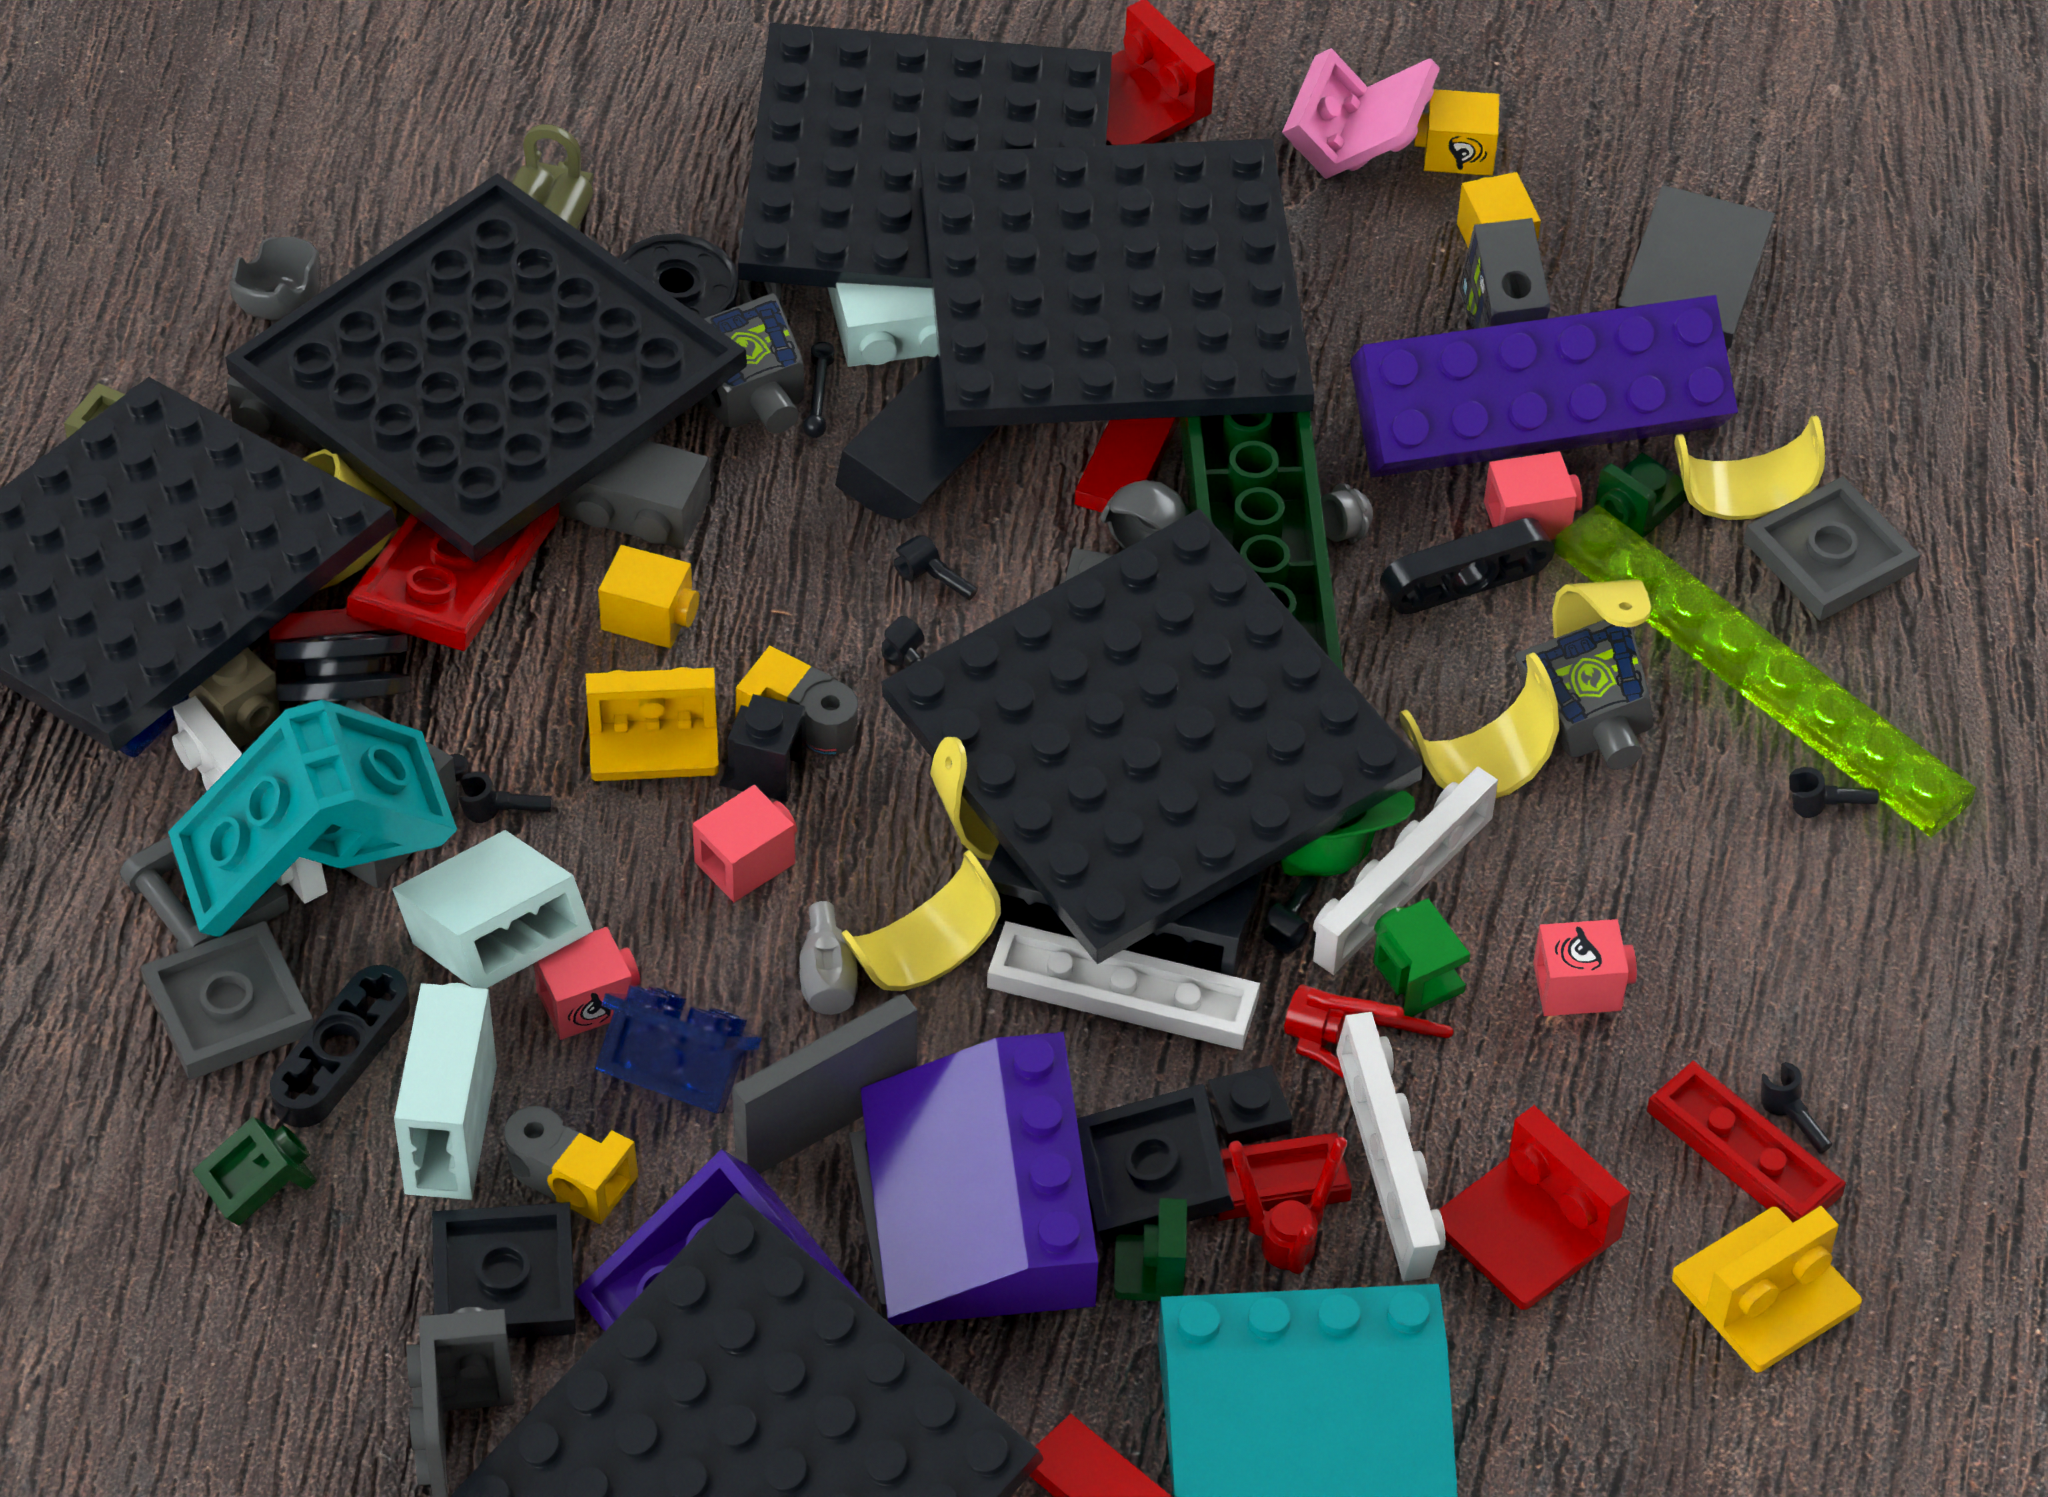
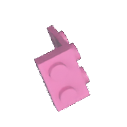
(1345, 123)

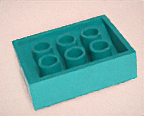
(1308, 1393)

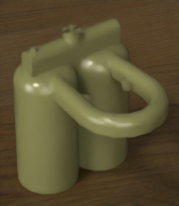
(560, 187)

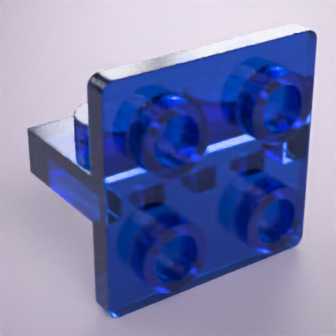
(674, 1049)

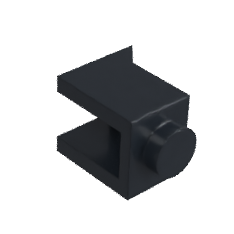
(762, 746)

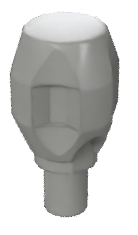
(827, 964)

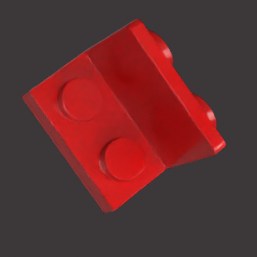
(1156, 81)
(1537, 1212)

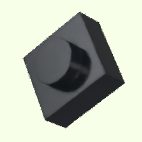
(1249, 1106)

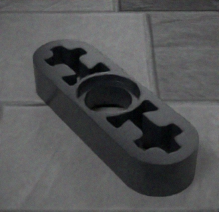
(1437, 576)
(339, 1073)

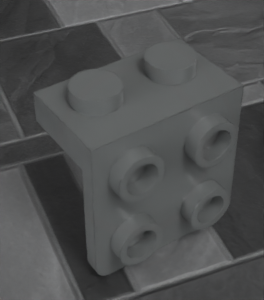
(455, 1367)

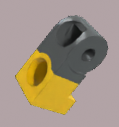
(828, 704)
(569, 1163)

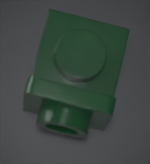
(1640, 493)
(253, 1168)
(1153, 1262)

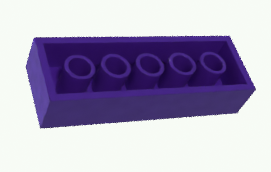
(1543, 386)

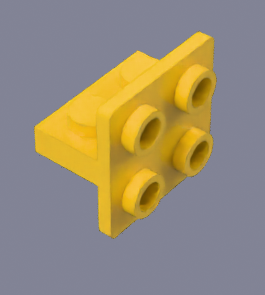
(652, 724)
(1770, 1285)

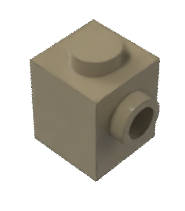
(241, 697)

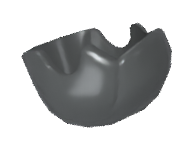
(277, 279)
(1142, 510)

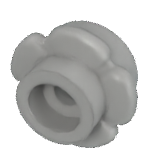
(1346, 514)

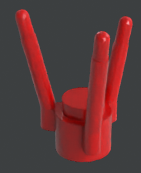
(1319, 1018)
(1290, 1226)

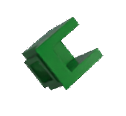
(1419, 956)

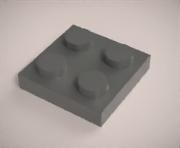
(1831, 548)
(227, 1000)

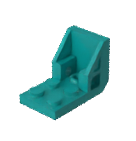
(311, 788)

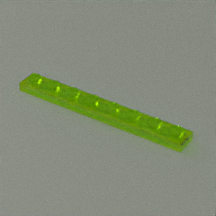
(1770, 673)

